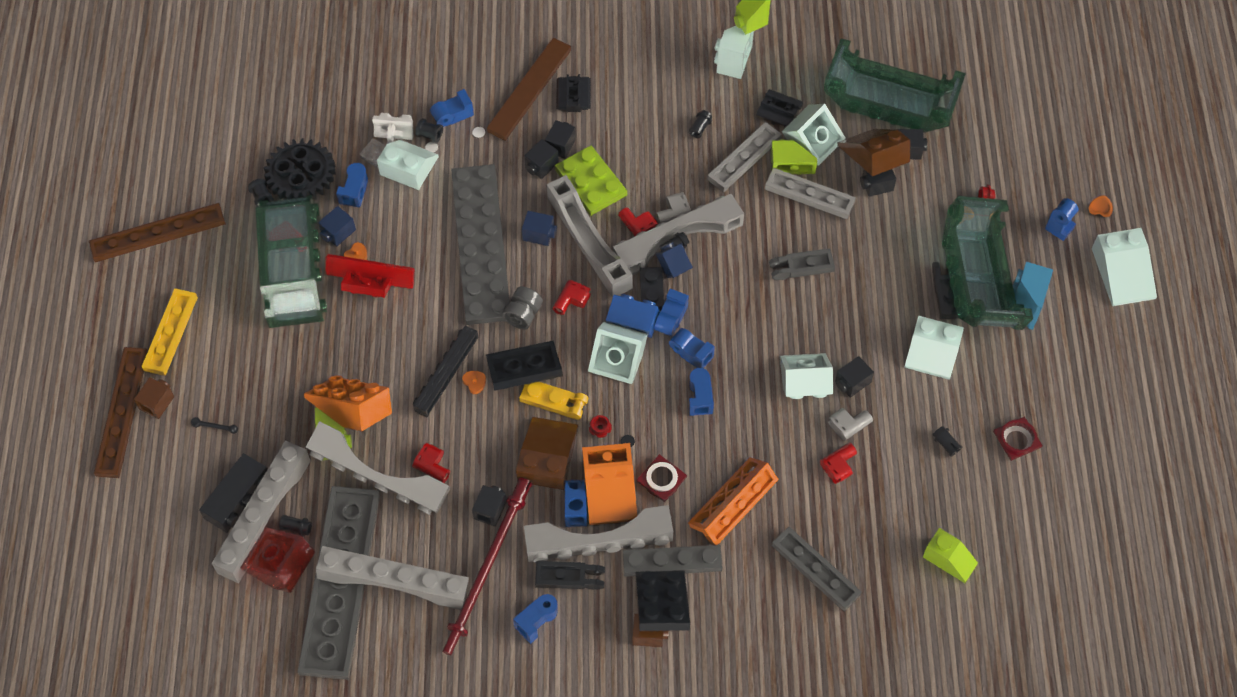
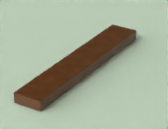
(529, 89)
(156, 232)
(120, 413)

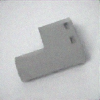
(677, 205)
(846, 425)

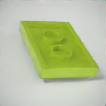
(592, 180)

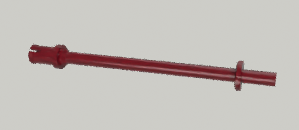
(515, 502)

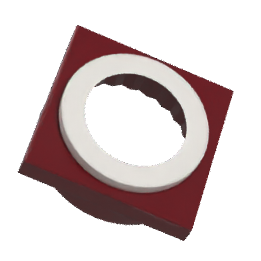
(1022, 426)
(661, 492)

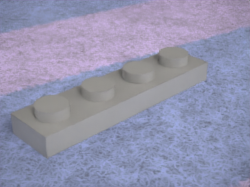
(744, 157)
(810, 193)

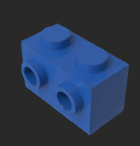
(633, 314)

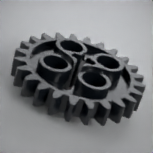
(313, 159)

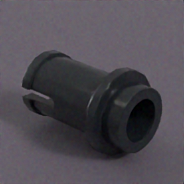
(703, 119)
(679, 238)
(946, 440)
(300, 526)

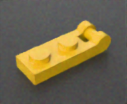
(554, 399)

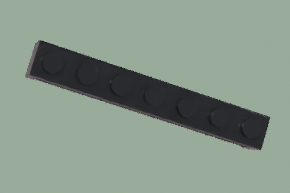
(445, 371)

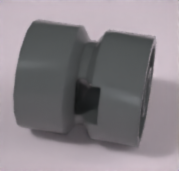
(522, 308)

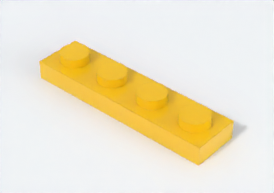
(169, 332)

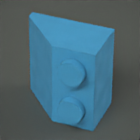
(1031, 288)

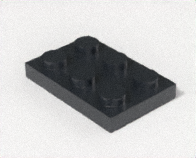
(524, 365)
(662, 601)

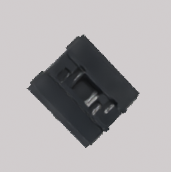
(573, 93)
(779, 108)

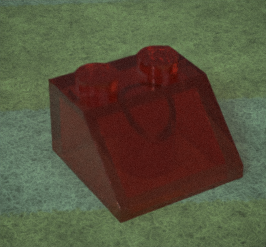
(278, 559)

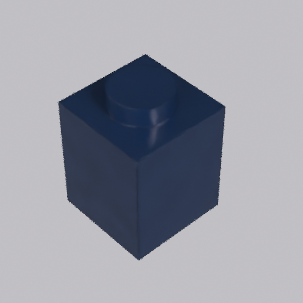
(336, 226)
(538, 228)
(673, 259)

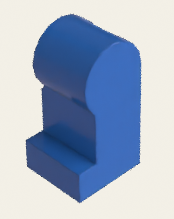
(453, 109)
(355, 186)
(1060, 219)
(672, 312)
(692, 348)
(701, 387)
(575, 503)
(535, 615)

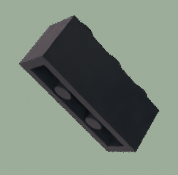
(233, 493)

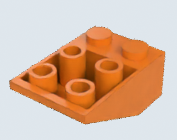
(351, 402)
(609, 483)

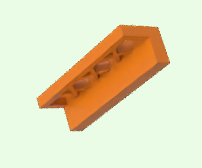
(736, 501)

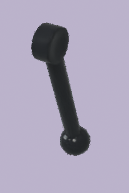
(196, 422)

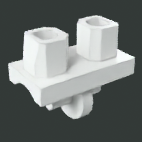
(393, 127)

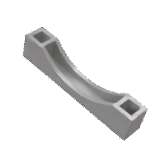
(718, 217)
(604, 261)
(332, 445)
(278, 480)
(549, 542)
(355, 568)

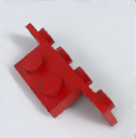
(368, 276)

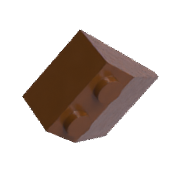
(878, 149)
(547, 452)

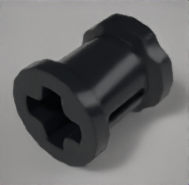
(429, 130)
(259, 190)

